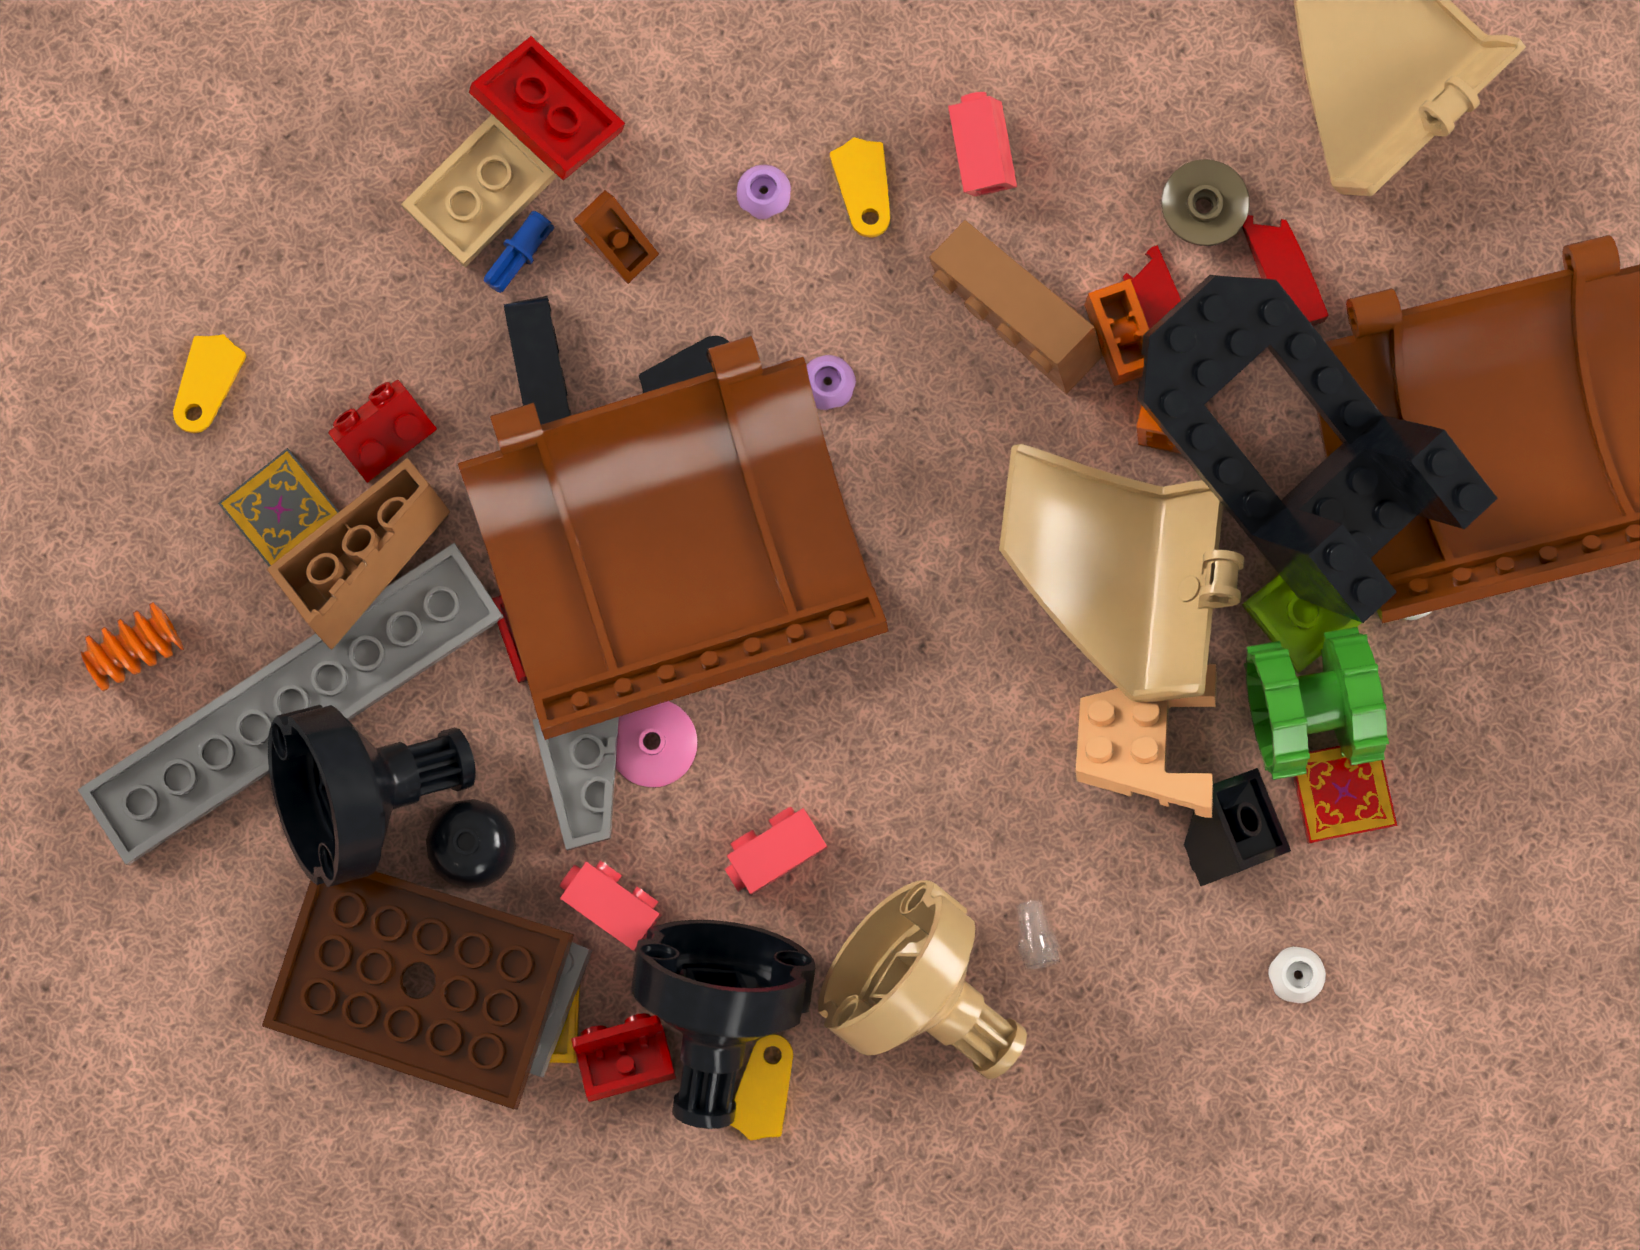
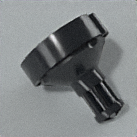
(341, 790)
(720, 991)

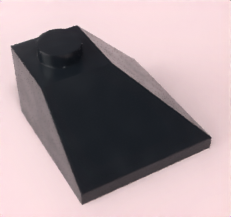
(1240, 832)

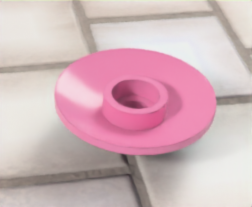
(672, 756)

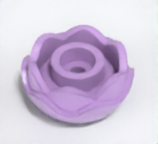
(763, 205)
(842, 381)

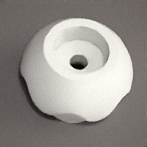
(1282, 975)

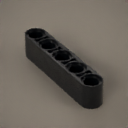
(537, 358)

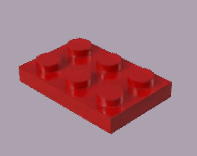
(546, 108)

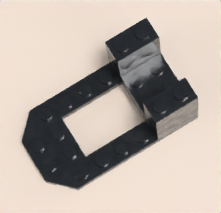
(1351, 502)

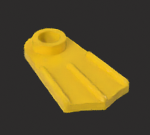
(863, 183)
(206, 380)
(764, 1091)

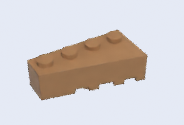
(1017, 306)
(359, 551)

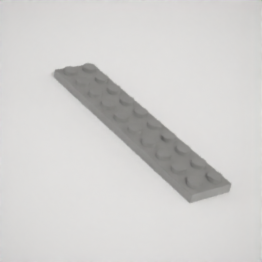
(227, 740)

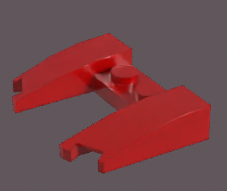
(1275, 256)

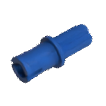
(518, 251)

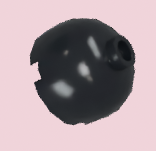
(471, 844)

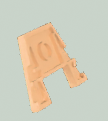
(1126, 748)

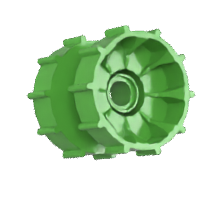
(1339, 699)

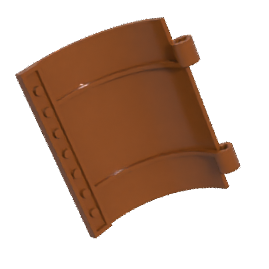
(1542, 404)
(670, 540)

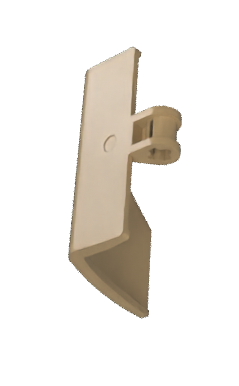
(1391, 80)
(1121, 568)

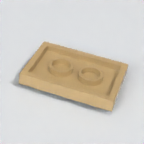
(478, 190)

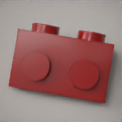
(381, 429)
(623, 1056)

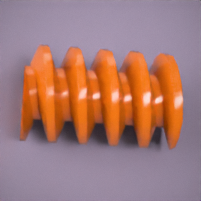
(130, 646)

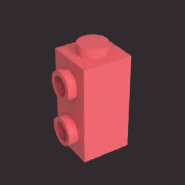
(982, 144)
(775, 852)
(609, 905)

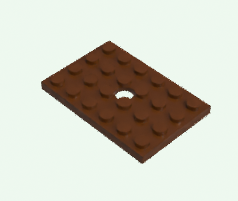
(488, 996)

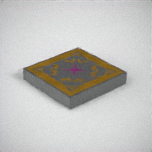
(278, 507)

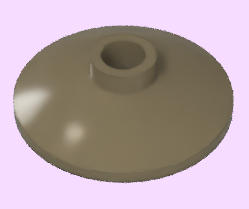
(1207, 181)

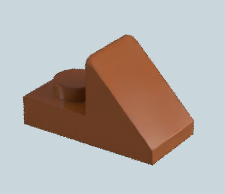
(615, 237)

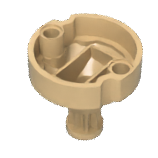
(908, 976)

